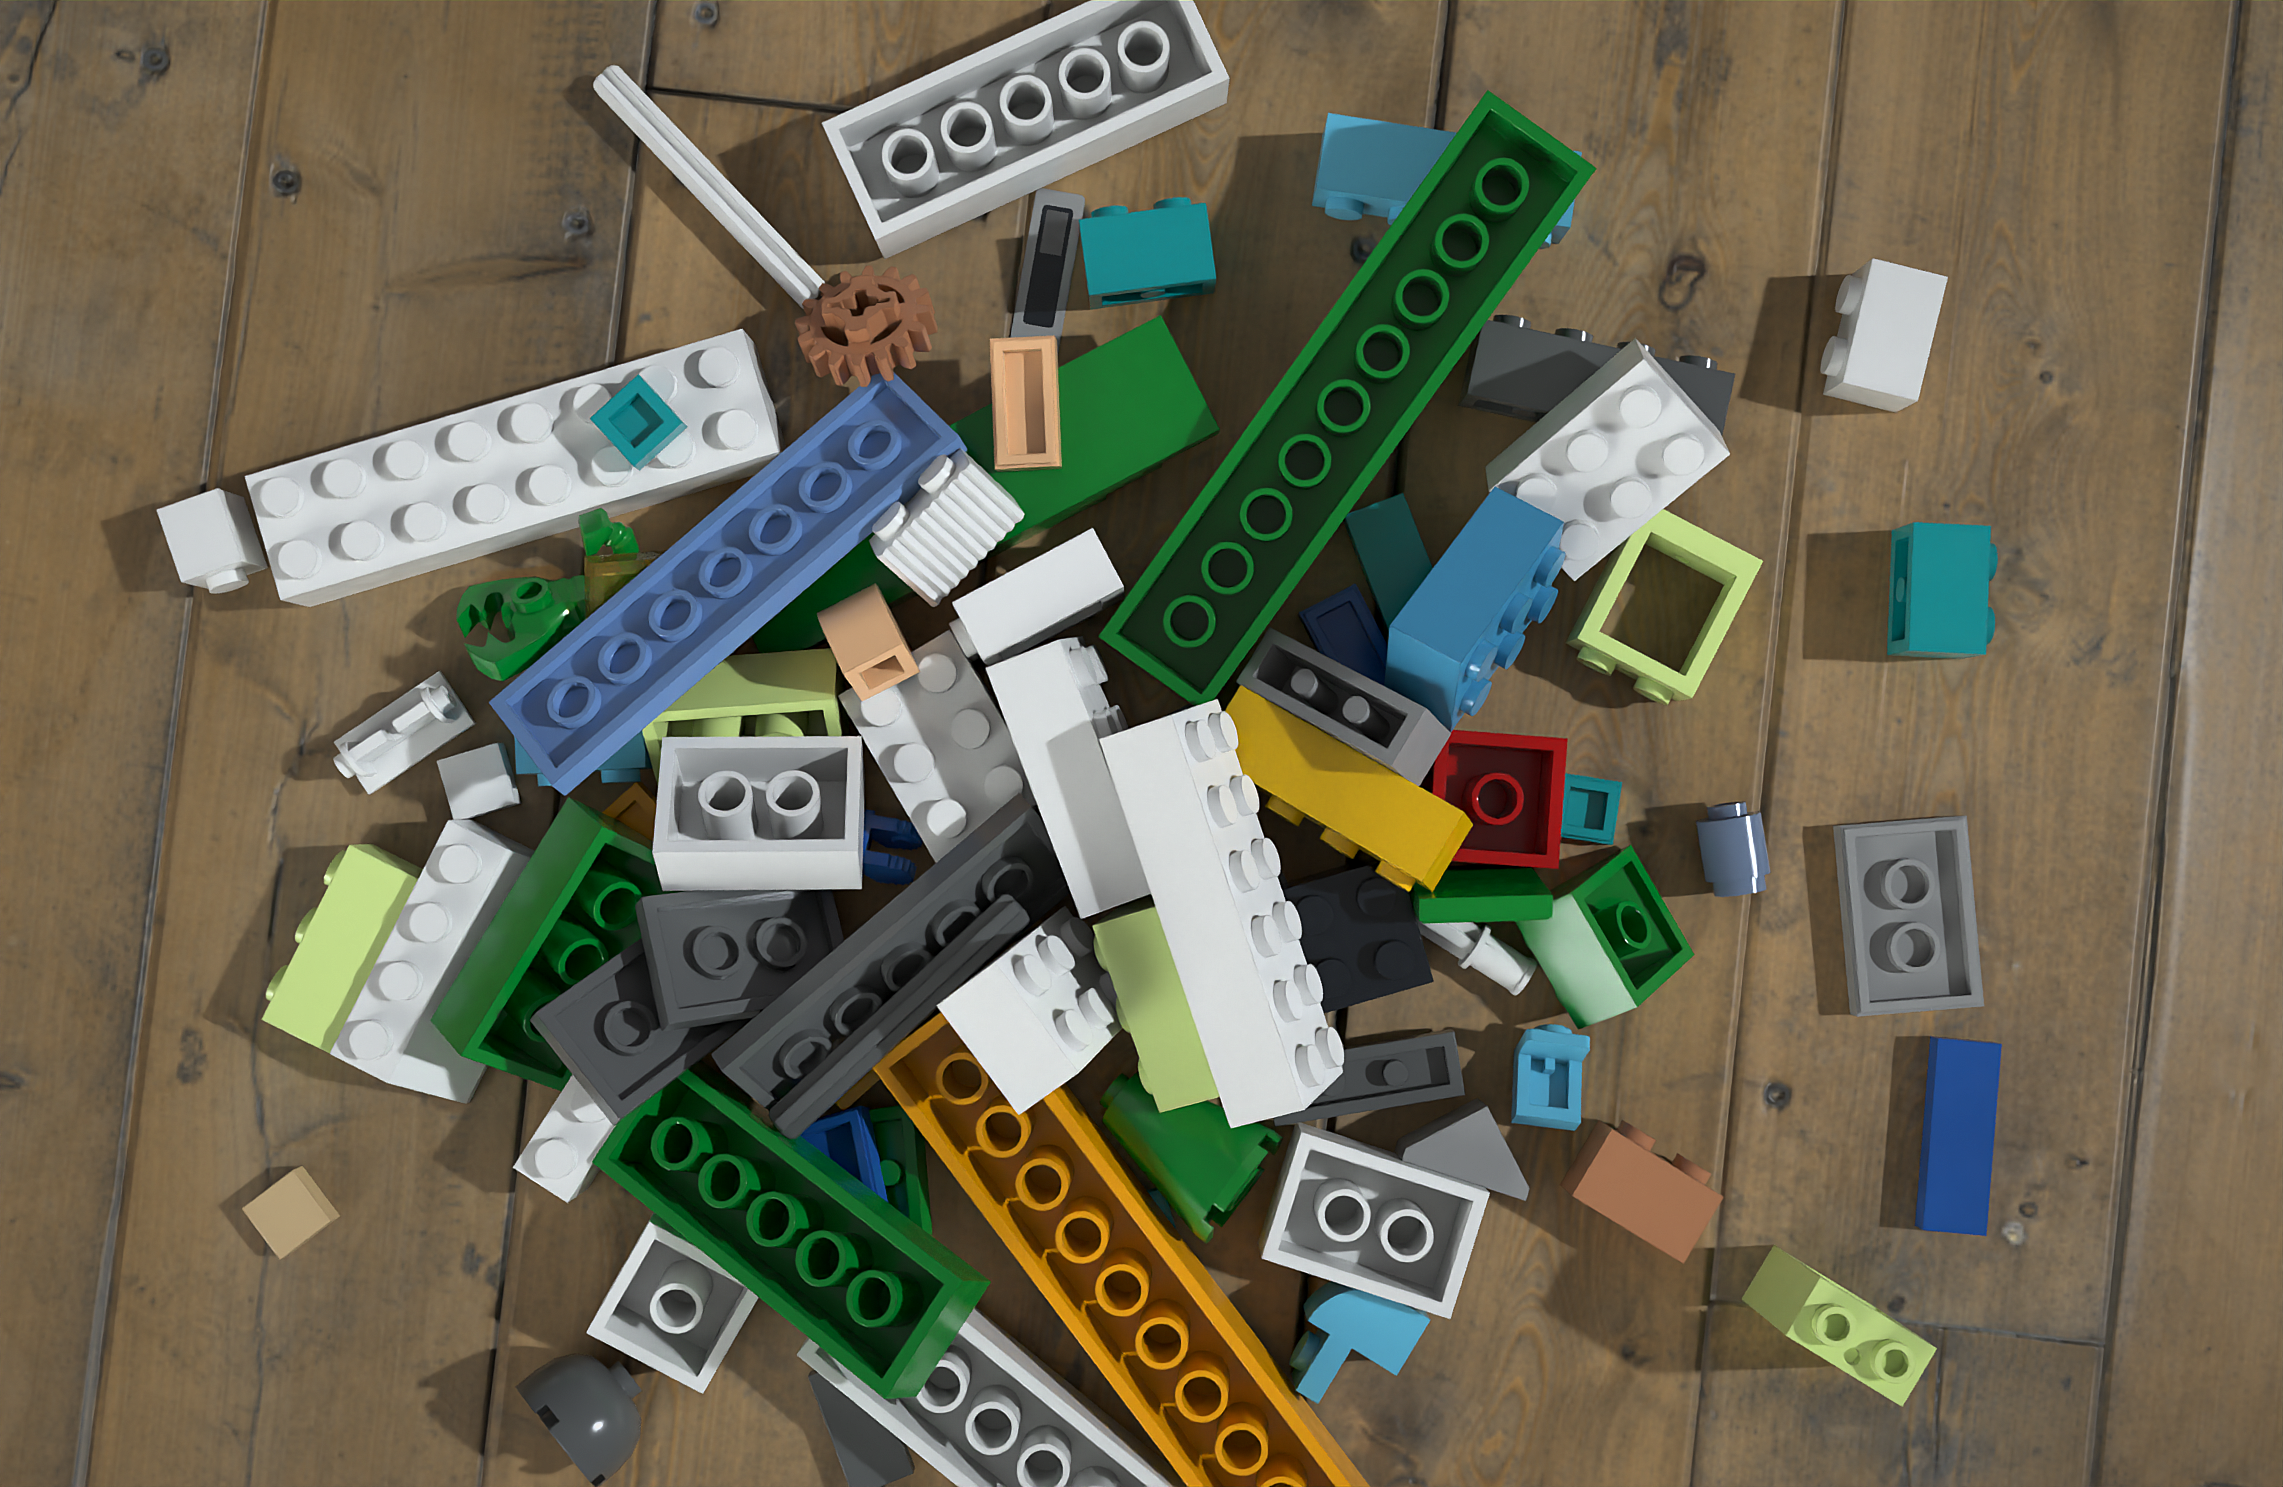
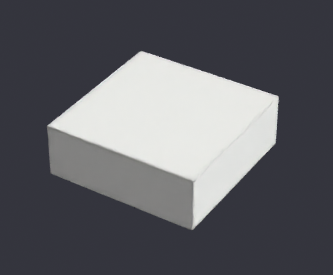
(479, 782)

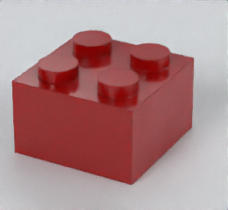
(1508, 791)

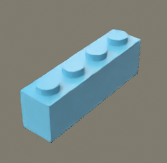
(1379, 166)

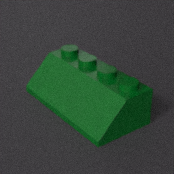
(550, 933)

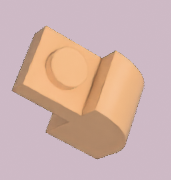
(868, 642)

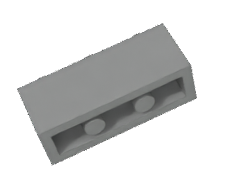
(1346, 705)

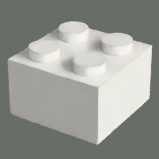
(673, 1307)

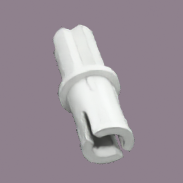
(1483, 952)

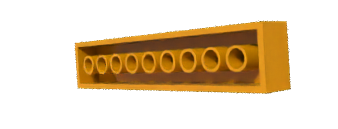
(1115, 1273)

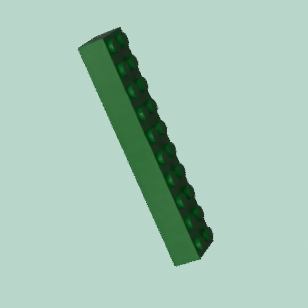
(1347, 400)

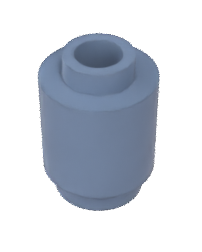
(1733, 849)

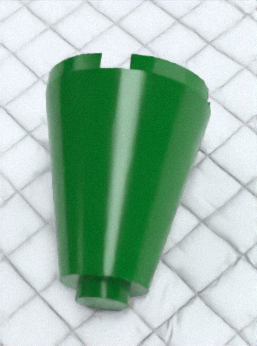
(1188, 1152)

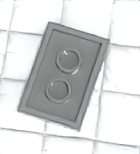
(1908, 916)

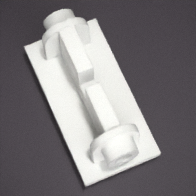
(402, 733)

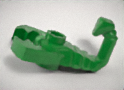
(535, 608)

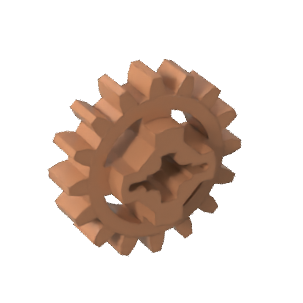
(866, 326)

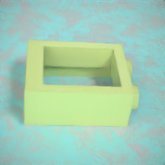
(1693, 548)
(1838, 1326)

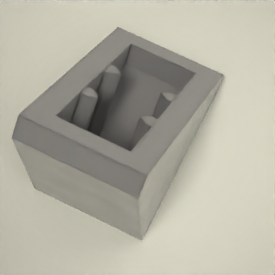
(1466, 1147)

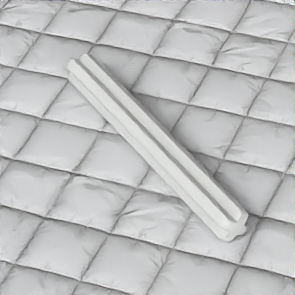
(708, 184)

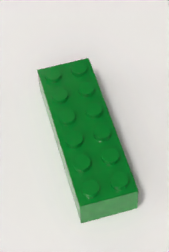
(795, 1230)

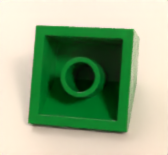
(1607, 940)

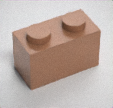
(1641, 1190)

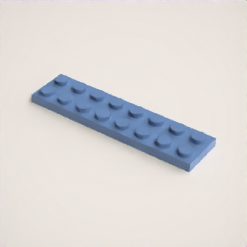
(722, 581)

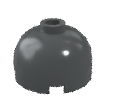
(587, 1411)

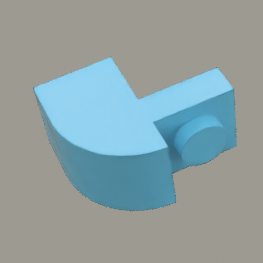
(1348, 1321)

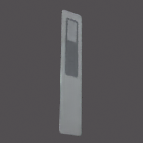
(1048, 264)

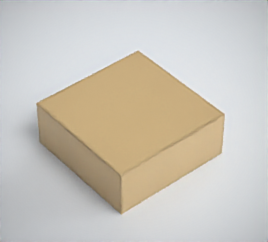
(290, 1212)

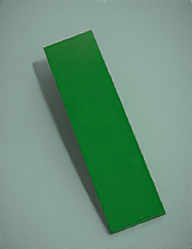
(1119, 420)

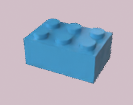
(1475, 608)

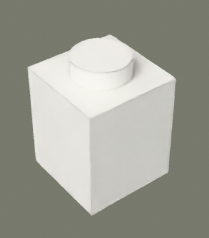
(212, 540)

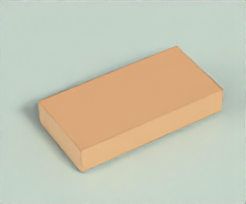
(1025, 403)

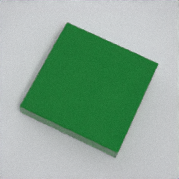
(1483, 895)

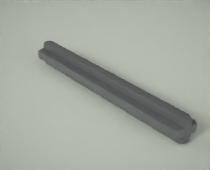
(898, 1016)

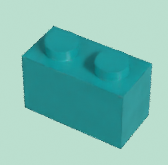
(1147, 253)
(1941, 590)

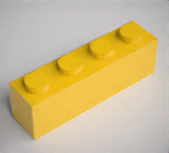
(1345, 794)

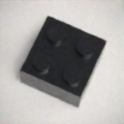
(1358, 934)

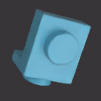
(1548, 1077)

